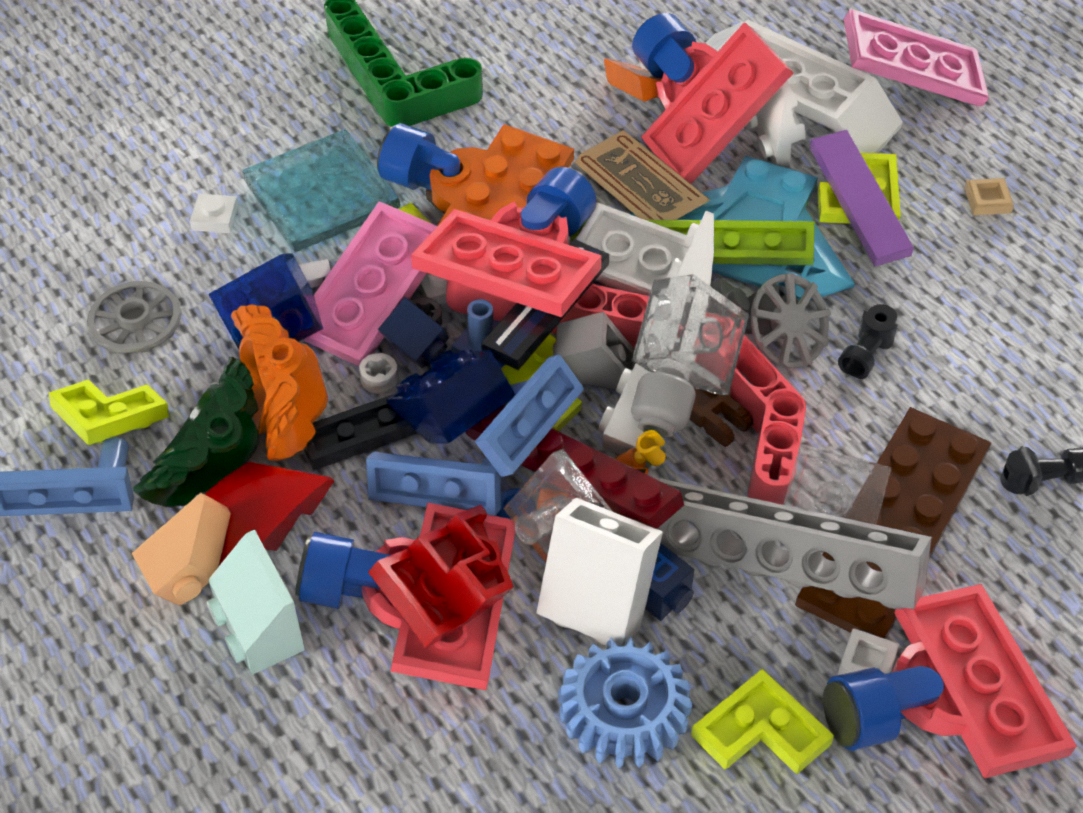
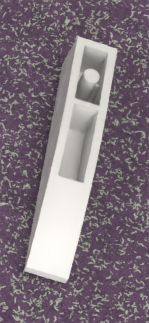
(618, 423)

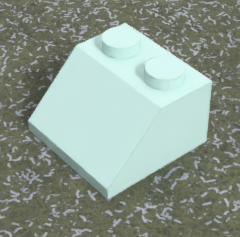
(254, 607)

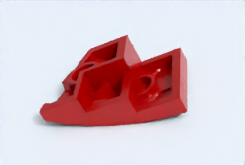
(266, 501)
(445, 577)

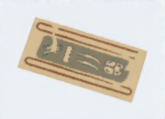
(639, 179)

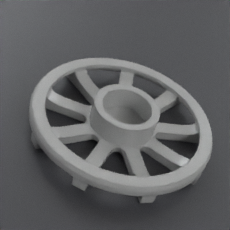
(134, 316)
(790, 320)

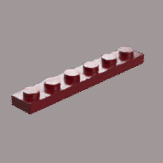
(620, 486)

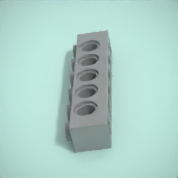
(805, 533)

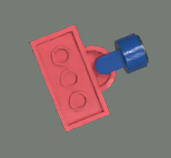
(704, 90)
(522, 249)
(335, 569)
(953, 680)

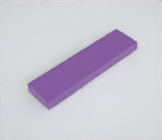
(861, 198)

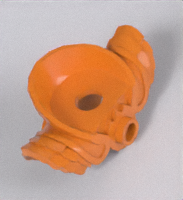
(285, 381)

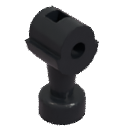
(875, 331)
(1025, 471)

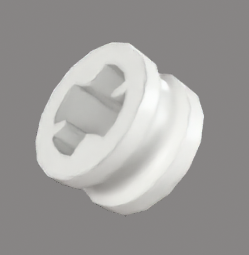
(376, 363)

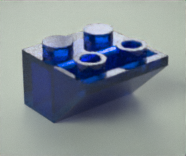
(279, 287)
(451, 394)

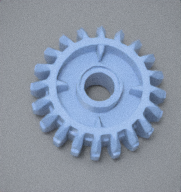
(619, 729)

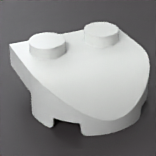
(778, 126)

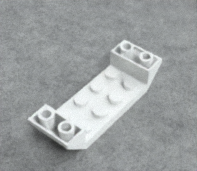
(830, 90)

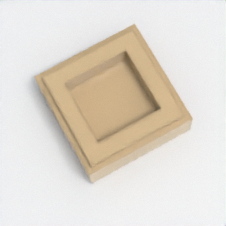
(988, 196)

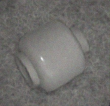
(663, 402)

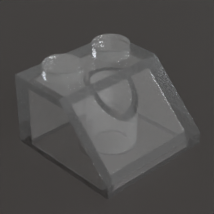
(691, 331)

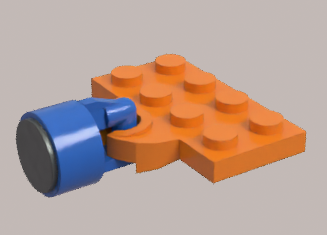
(470, 177)

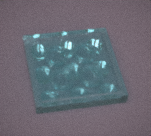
(319, 189)

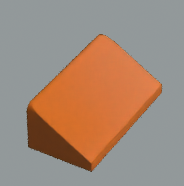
(631, 79)

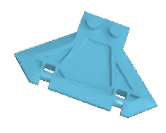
(773, 194)

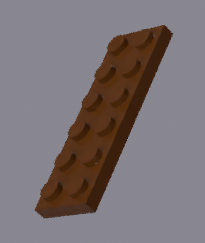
(925, 486)

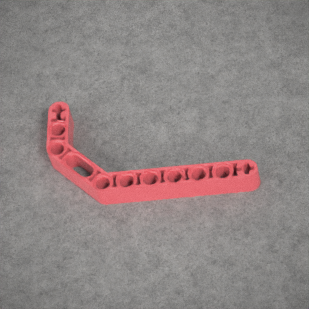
(771, 400)

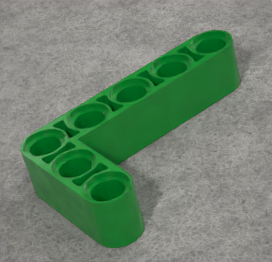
(396, 95)

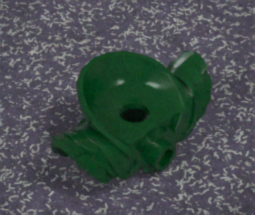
(209, 445)

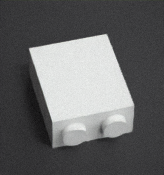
(598, 572)

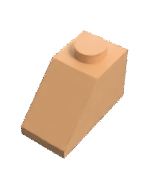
(184, 550)

